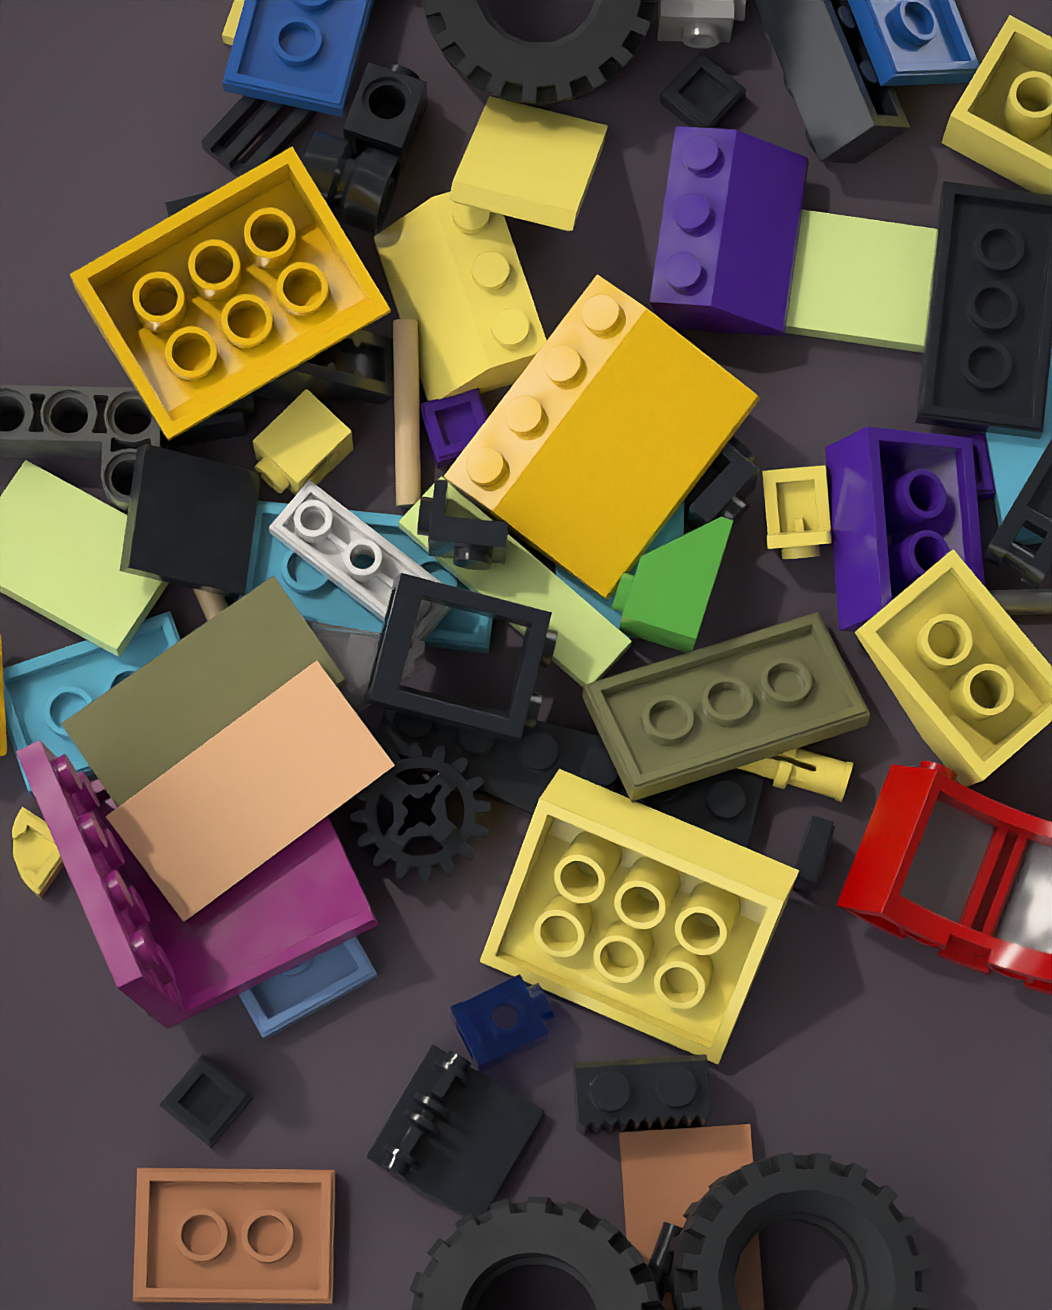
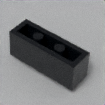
(832, 78)

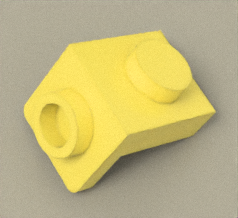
(797, 510)

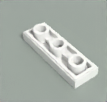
(330, 540)

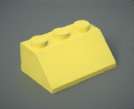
(466, 290)

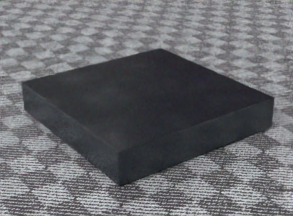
(190, 521)

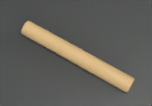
(406, 412)

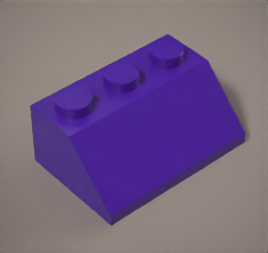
(728, 233)
(895, 512)

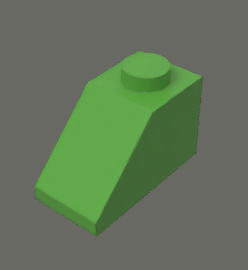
(673, 587)

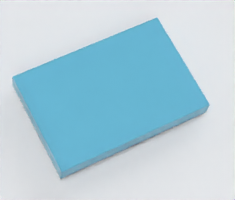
(62, 682)

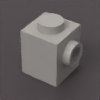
(698, 21)

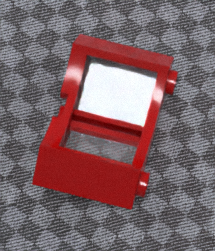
(957, 875)

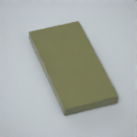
(196, 690)
(725, 706)

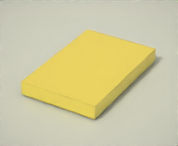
(529, 163)

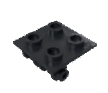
(455, 1133)

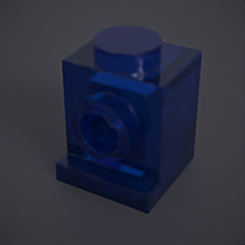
(493, 1045)

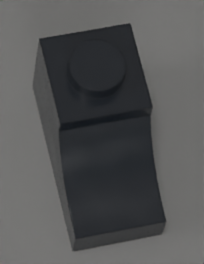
(350, 370)

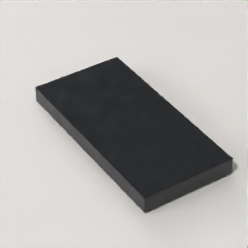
(989, 312)

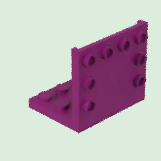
(253, 931)

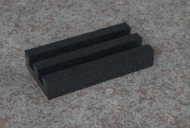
(236, 117)

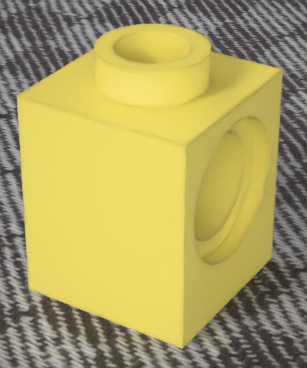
(301, 445)

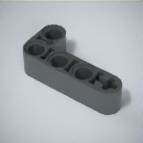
(96, 440)

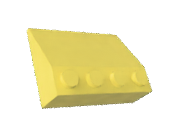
(638, 915)

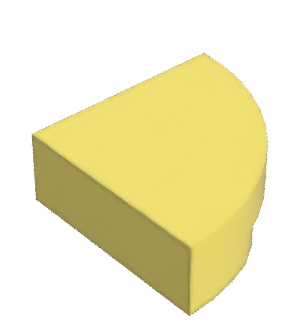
(35, 852)

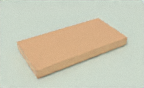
(250, 791)

